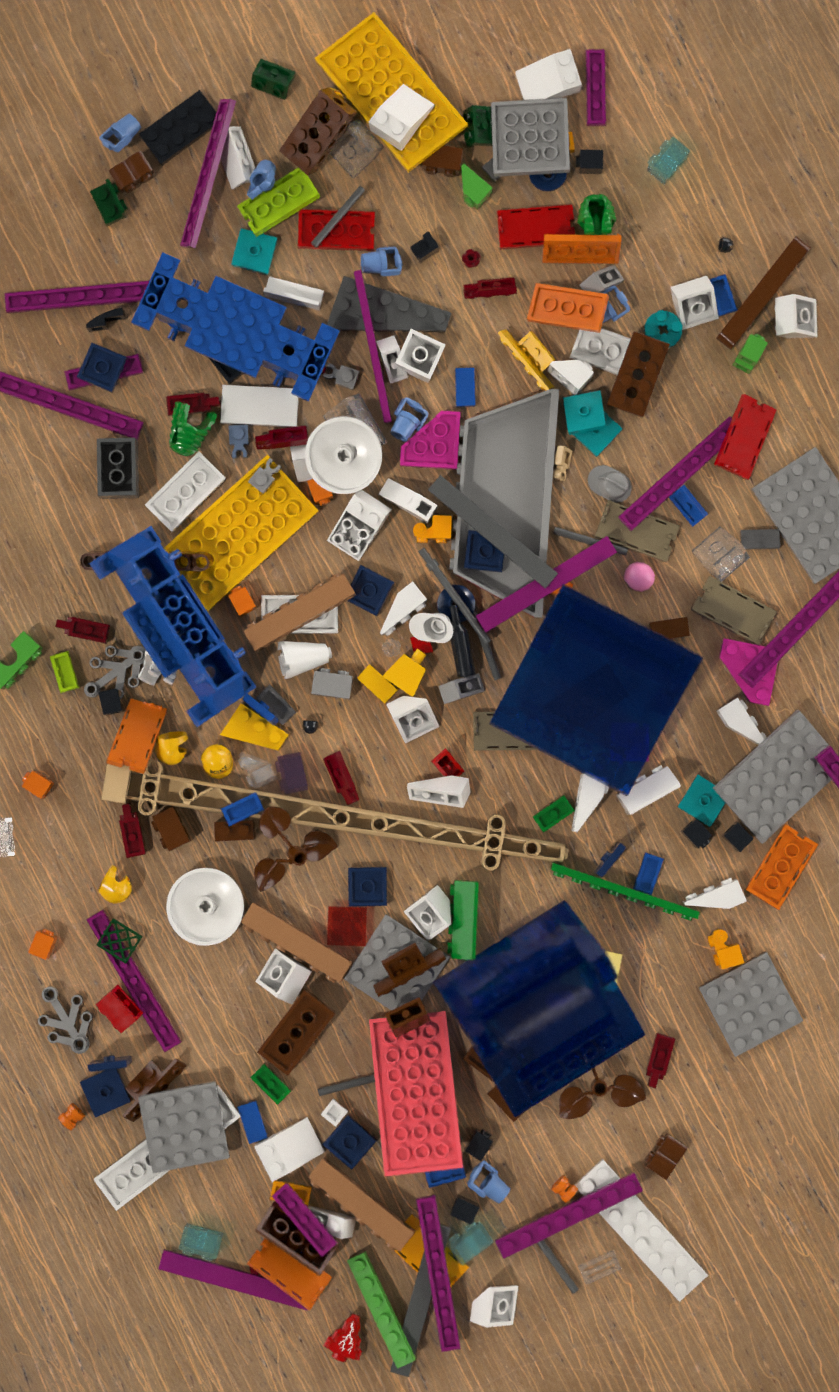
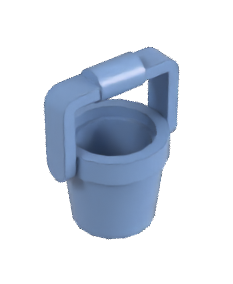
(123, 130)
(262, 178)
(376, 262)
(610, 312)
(406, 422)
(491, 1186)

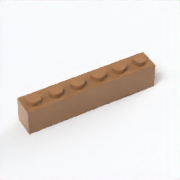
(299, 613)
(296, 942)
(361, 1204)

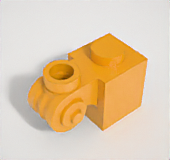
(438, 531)
(724, 955)

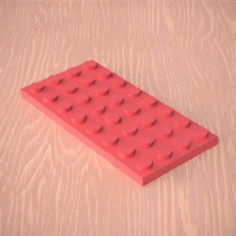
(416, 1097)

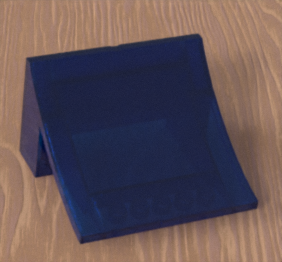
(595, 690)
(540, 1007)

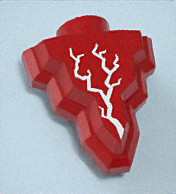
(345, 1340)

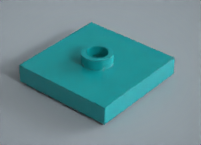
(254, 252)
(584, 412)
(599, 439)
(702, 801)

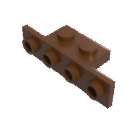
(405, 966)
(151, 1080)

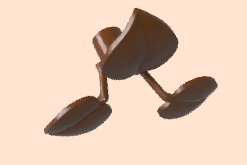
(316, 847)
(625, 1093)

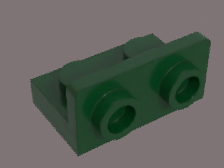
(272, 79)
(479, 126)
(108, 203)

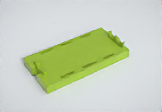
(283, 200)

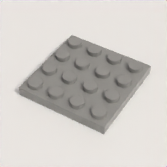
(530, 137)
(386, 941)
(750, 1004)
(184, 1127)

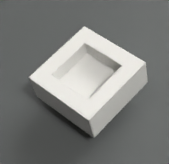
(334, 1112)

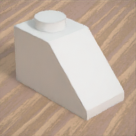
(389, 352)

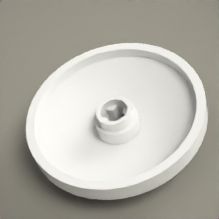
(343, 455)
(205, 906)

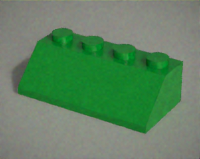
(464, 919)

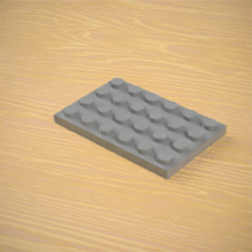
(805, 509)
(776, 777)

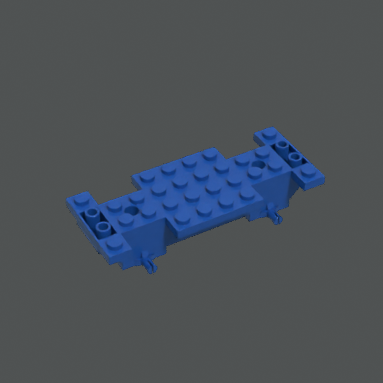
(235, 327)
(175, 624)

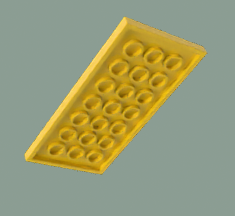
(370, 67)
(241, 532)

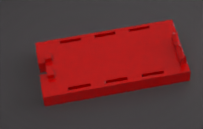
(531, 224)
(348, 234)
(746, 438)

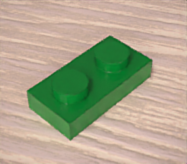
(553, 813)
(270, 1083)

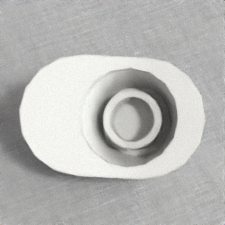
(431, 627)

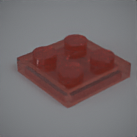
(347, 926)

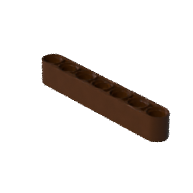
(763, 292)
(192, 557)

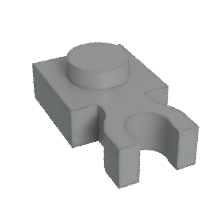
(344, 377)
(262, 478)

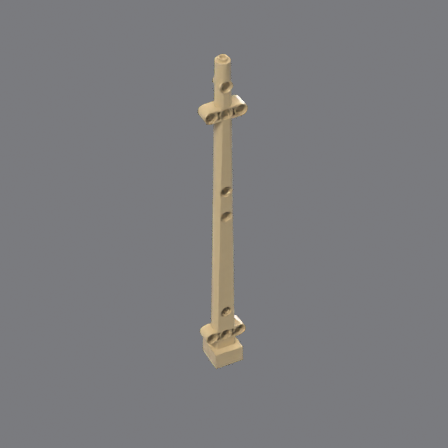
(127, 785)

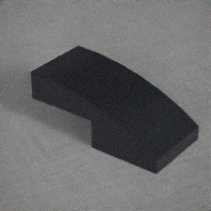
(100, 322)

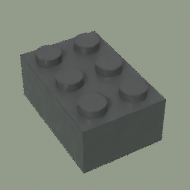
(117, 468)

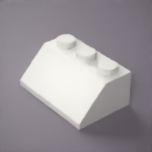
(649, 789)

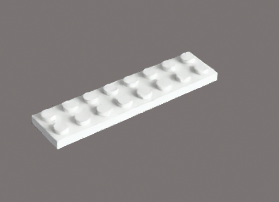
(134, 1170)
(646, 1235)

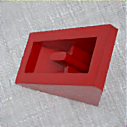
(447, 764)

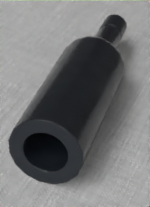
(461, 646)

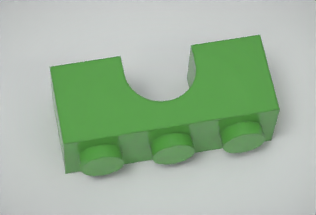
(750, 353)
(27, 650)

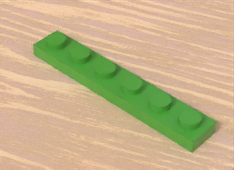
(381, 1309)

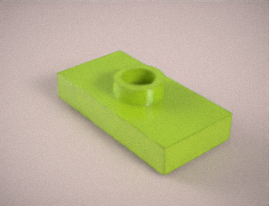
(64, 672)

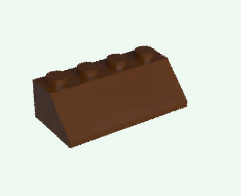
(284, 1234)

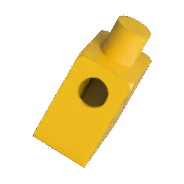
(407, 672)

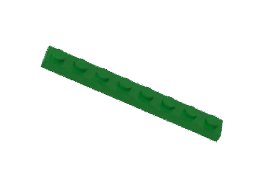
(632, 895)

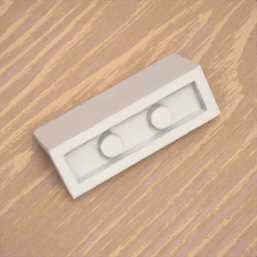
(237, 158)
(293, 293)

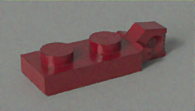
(490, 288)
(198, 402)
(282, 438)
(84, 629)
(341, 777)
(131, 832)
(659, 1058)

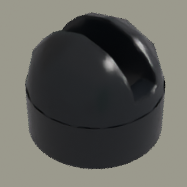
(724, 245)
(310, 726)

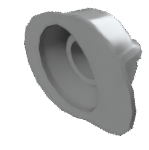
(609, 483)

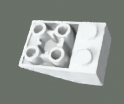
(359, 524)

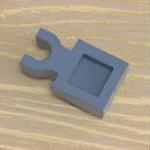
(238, 437)

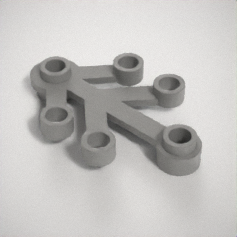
(118, 669)
(67, 1022)

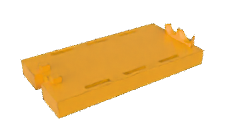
(414, 1251)

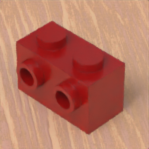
(119, 1009)

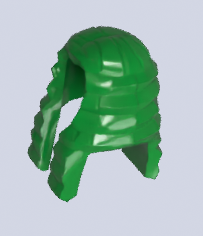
(596, 215)
(183, 436)

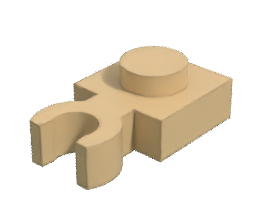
(562, 461)

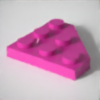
(434, 443)
(736, 657)

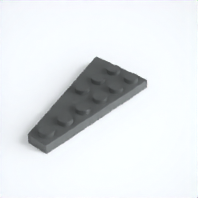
(387, 310)

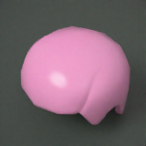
(639, 576)

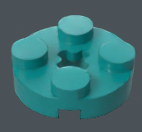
(667, 319)

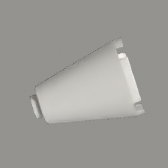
(301, 657)

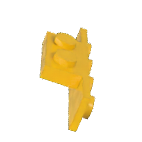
(531, 354)

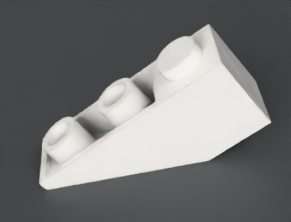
(408, 500)
(405, 603)
(737, 719)
(723, 896)
(336, 1223)

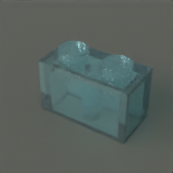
(668, 160)
(200, 1241)
(469, 1243)

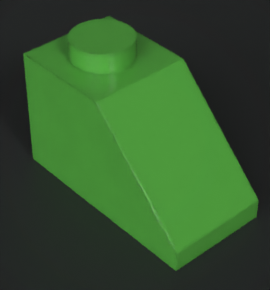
(474, 188)

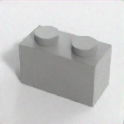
(332, 684)

